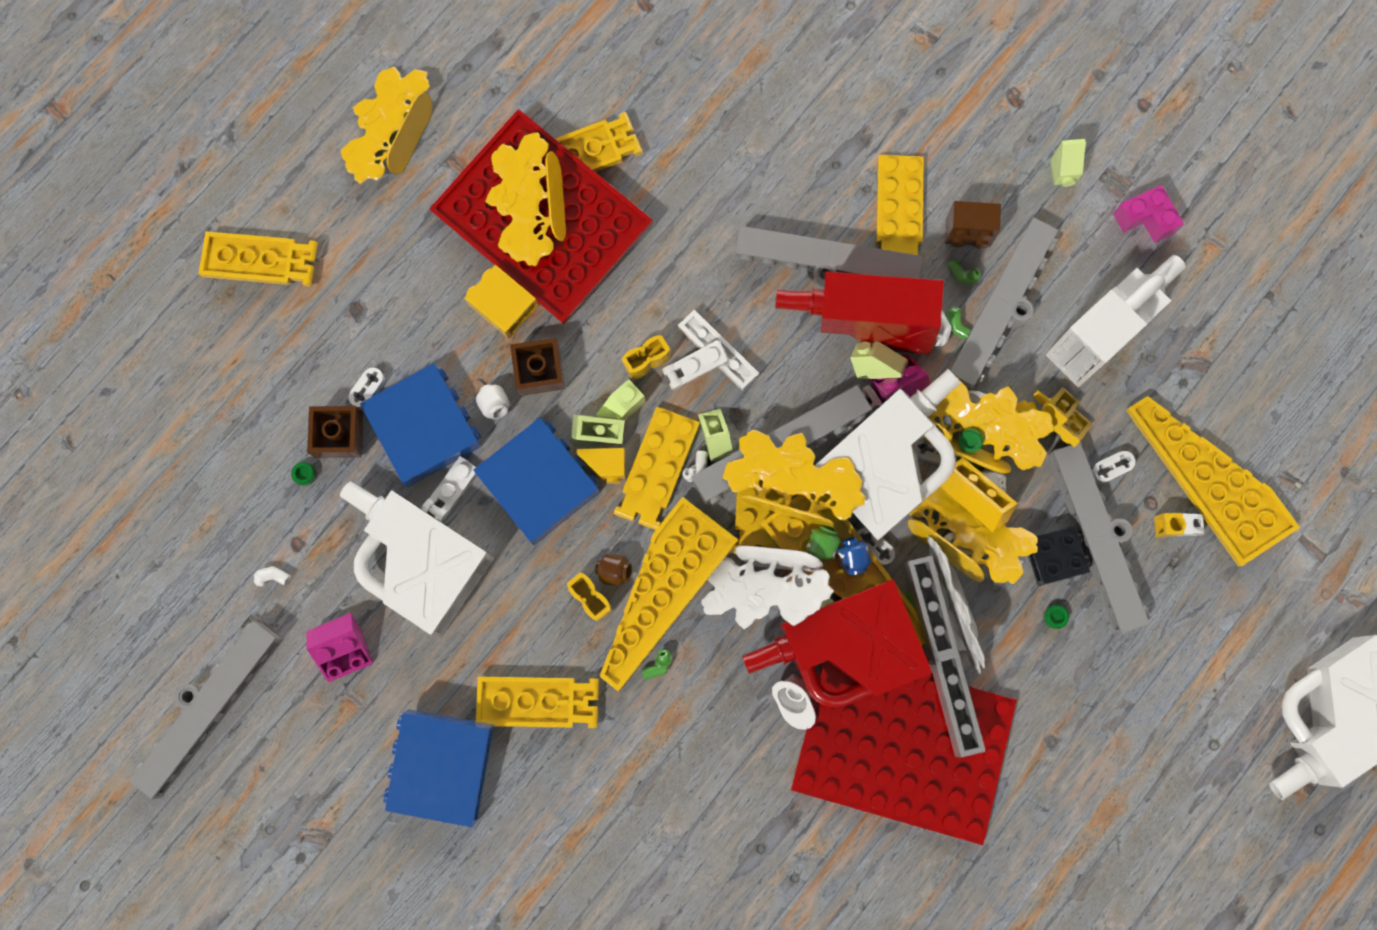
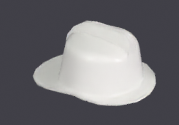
(794, 702)

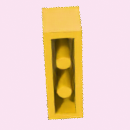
(979, 495)

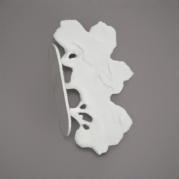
(758, 591)
(959, 612)

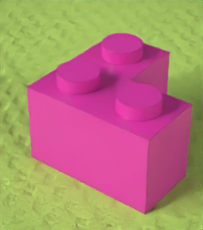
(1151, 209)

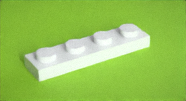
(703, 334)

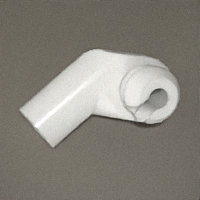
(944, 332)
(701, 464)
(271, 573)

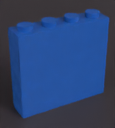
(421, 424)
(537, 480)
(438, 767)

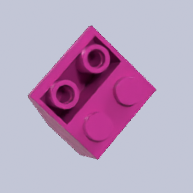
(913, 379)
(338, 647)

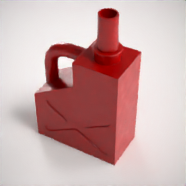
(874, 309)
(861, 636)

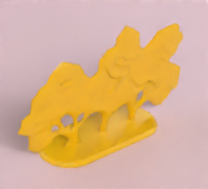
(383, 117)
(520, 197)
(999, 425)
(792, 472)
(1002, 545)

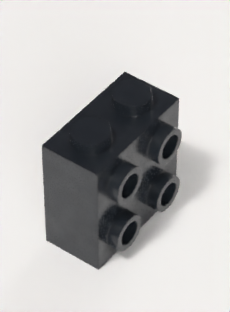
(1059, 556)

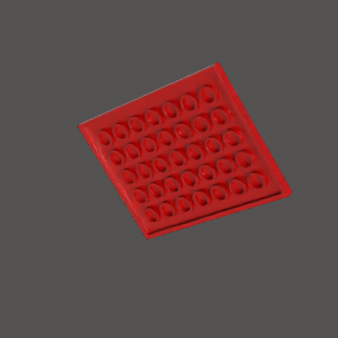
(597, 220)
(898, 758)

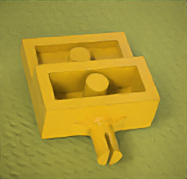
(1066, 419)

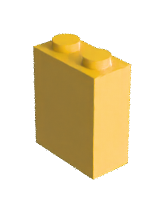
(501, 301)

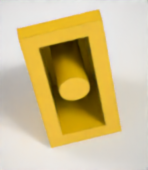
(606, 463)

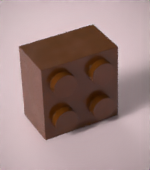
(972, 224)
(537, 366)
(335, 432)

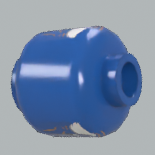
(853, 556)

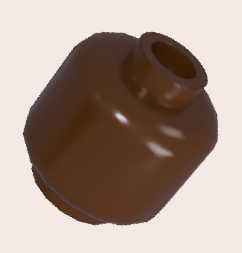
(613, 570)

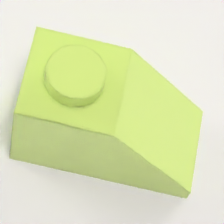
(1068, 162)
(877, 361)
(622, 402)
(597, 429)
(716, 434)

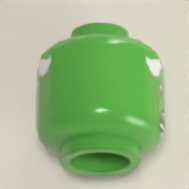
(823, 543)

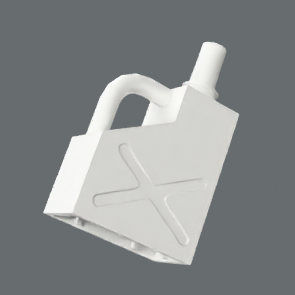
(1113, 321)
(888, 459)
(427, 563)
(1343, 718)

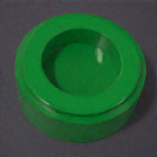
(970, 439)
(303, 474)
(1056, 617)

